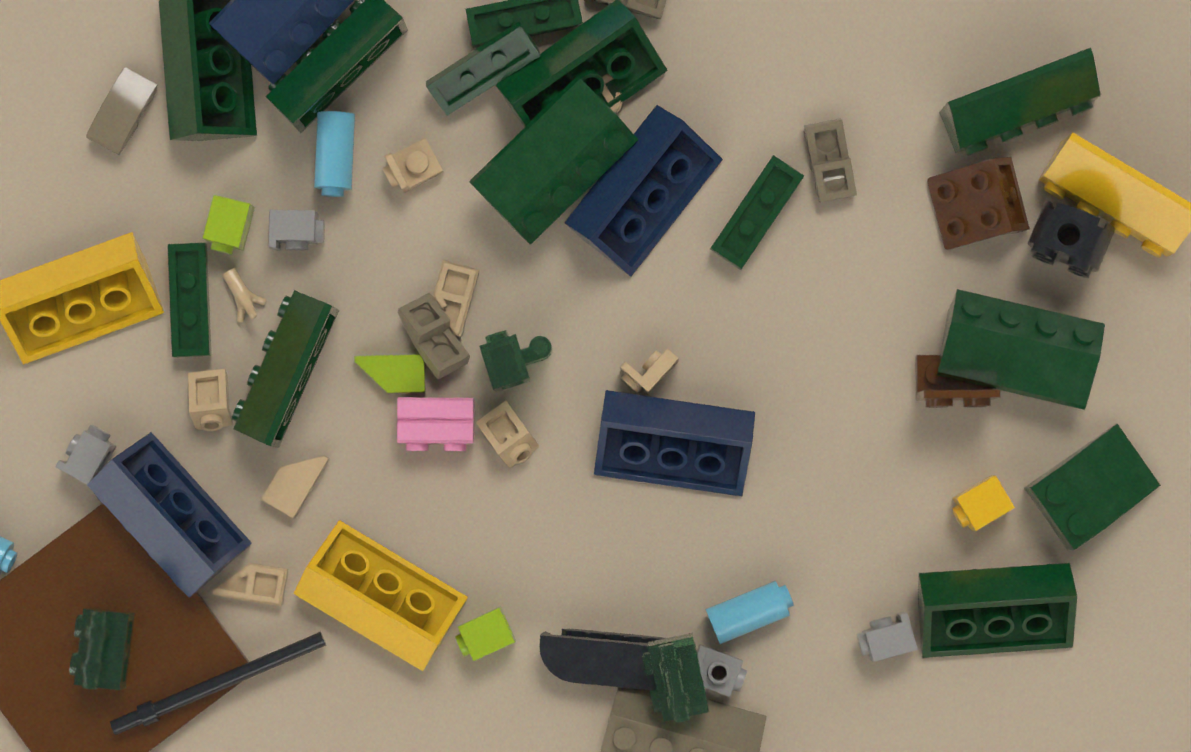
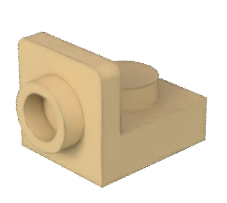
(412, 166)
(656, 368)
(209, 399)
(508, 434)

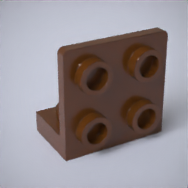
(978, 202)
(941, 391)

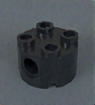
(1065, 220)

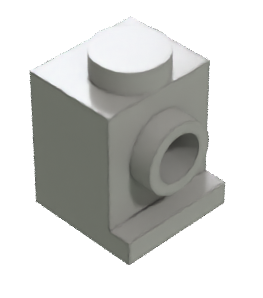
(295, 229)
(87, 454)
(887, 638)
(734, 675)

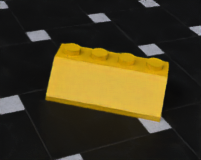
(1118, 195)
(78, 298)
(380, 595)

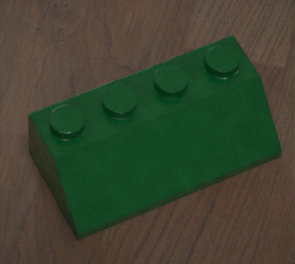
(601, 45)
(336, 62)
(204, 75)
(1022, 101)
(553, 160)
(1020, 349)
(285, 369)
(996, 610)

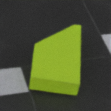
(395, 372)

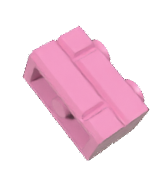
(435, 422)

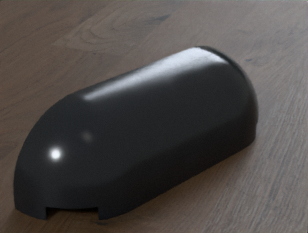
(598, 658)

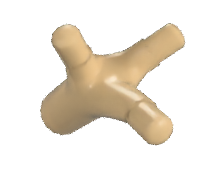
(242, 295)

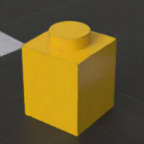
(981, 503)

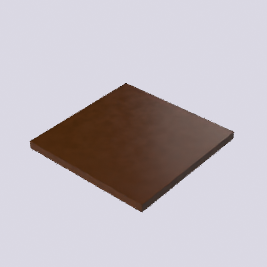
(171, 649)

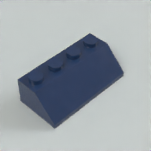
(275, 31)
(644, 190)
(674, 443)
(169, 514)

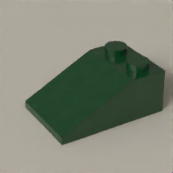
(1092, 487)

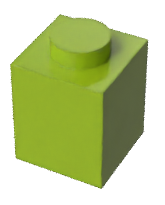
(228, 224)
(485, 634)

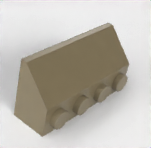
(638, 729)

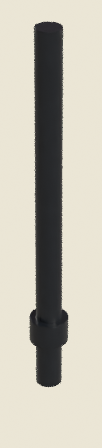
(149, 712)

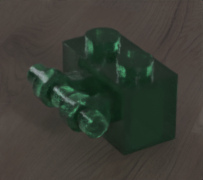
(508, 362)
(102, 648)
(677, 678)

